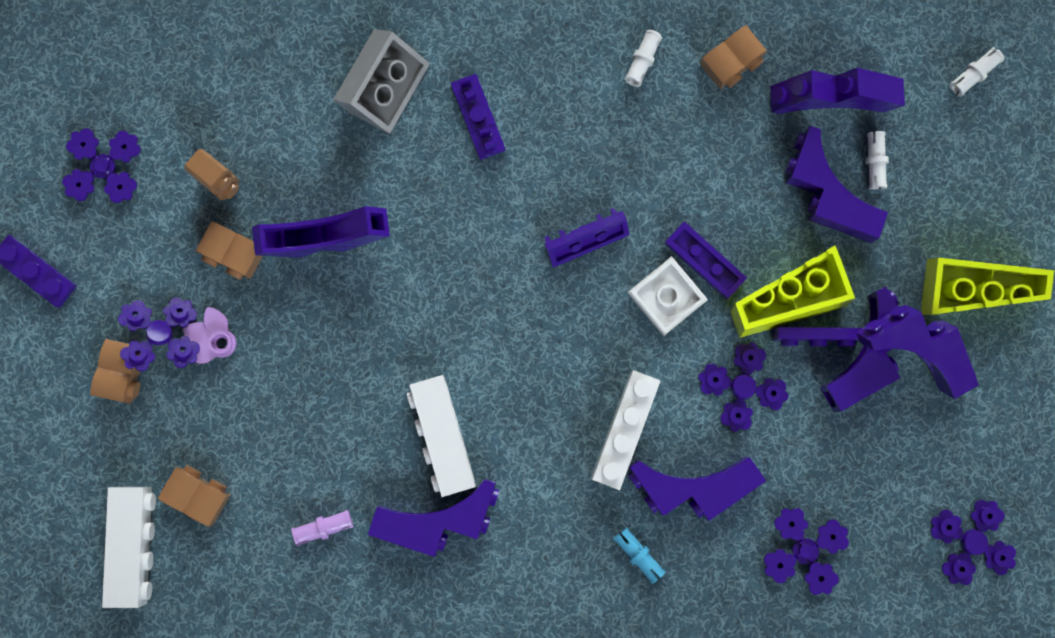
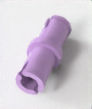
(322, 528)

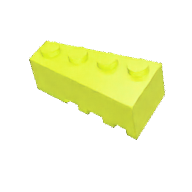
(969, 285)
(795, 296)

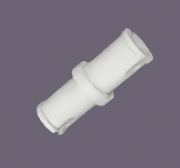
(643, 58)
(976, 71)
(877, 160)

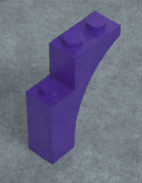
(850, 89)
(834, 203)
(330, 233)
(936, 344)
(870, 369)
(708, 493)
(426, 530)

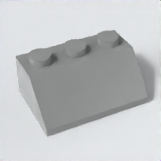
(382, 80)

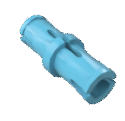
(639, 555)

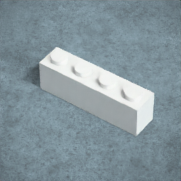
(625, 430)
(442, 435)
(128, 546)

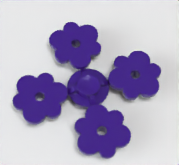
(101, 165)
(158, 333)
(743, 386)
(973, 542)
(806, 551)

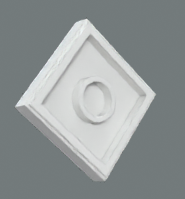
(667, 296)

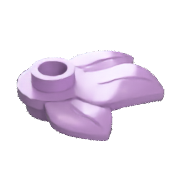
(208, 335)

